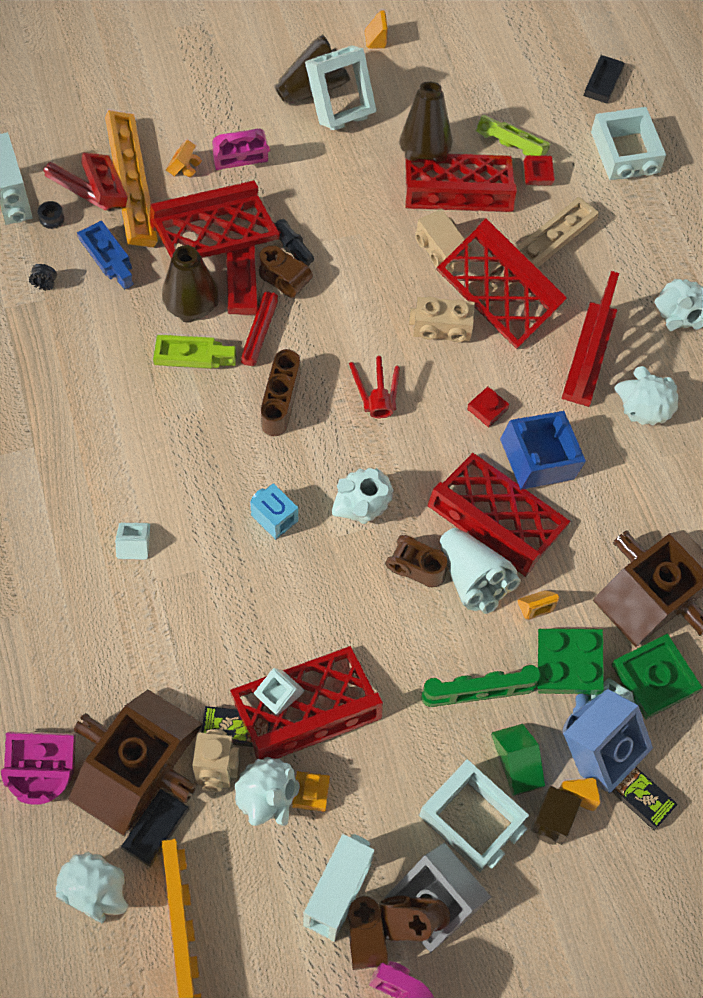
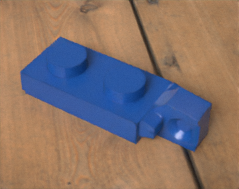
(107, 253)

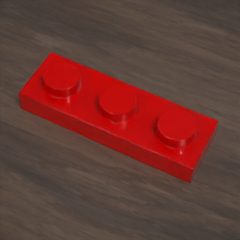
(104, 180)
(241, 281)

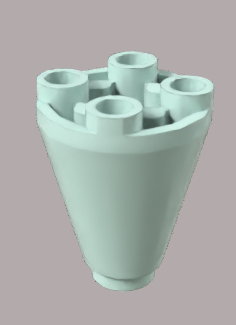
(477, 571)

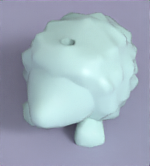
(681, 304)
(649, 398)
(362, 495)
(266, 791)
(92, 886)

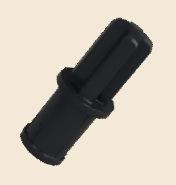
(293, 242)

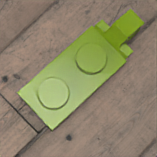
(512, 136)
(192, 352)

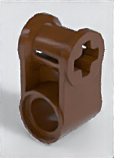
(284, 274)
(412, 559)
(412, 917)
(366, 939)

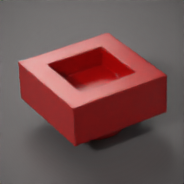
(538, 170)
(488, 406)

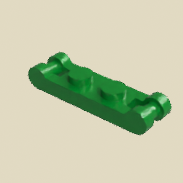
(492, 686)

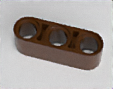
(280, 404)

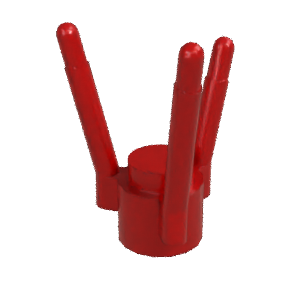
(380, 402)

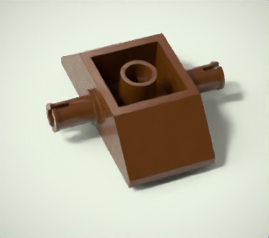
(655, 586)
(118, 788)

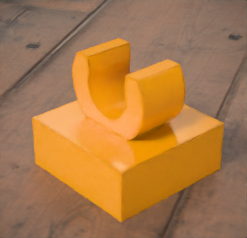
(182, 158)
(312, 791)

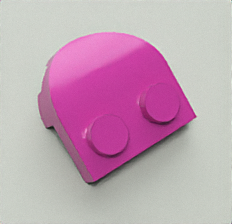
(240, 148)
(38, 765)
(396, 982)

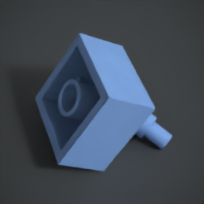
(606, 738)

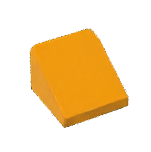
(377, 32)
(538, 604)
(584, 789)

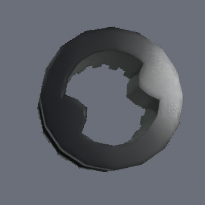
(50, 222)
(42, 276)

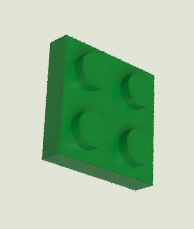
(570, 661)
(656, 676)

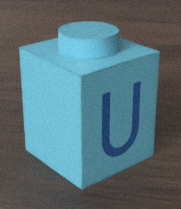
(273, 510)

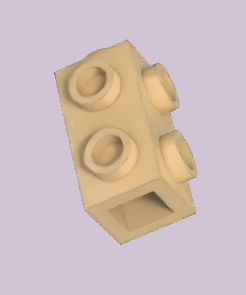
(440, 238)
(442, 319)
(215, 760)

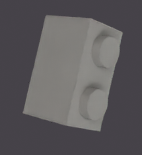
(445, 878)

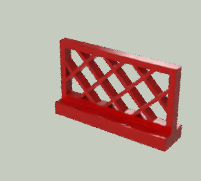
(460, 193)
(208, 207)
(514, 263)
(591, 347)
(485, 525)
(322, 724)

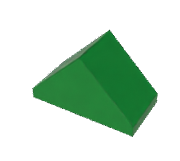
(519, 759)

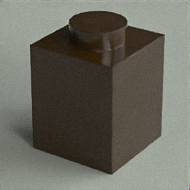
(555, 816)

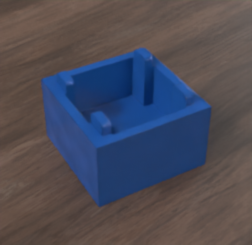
(542, 450)

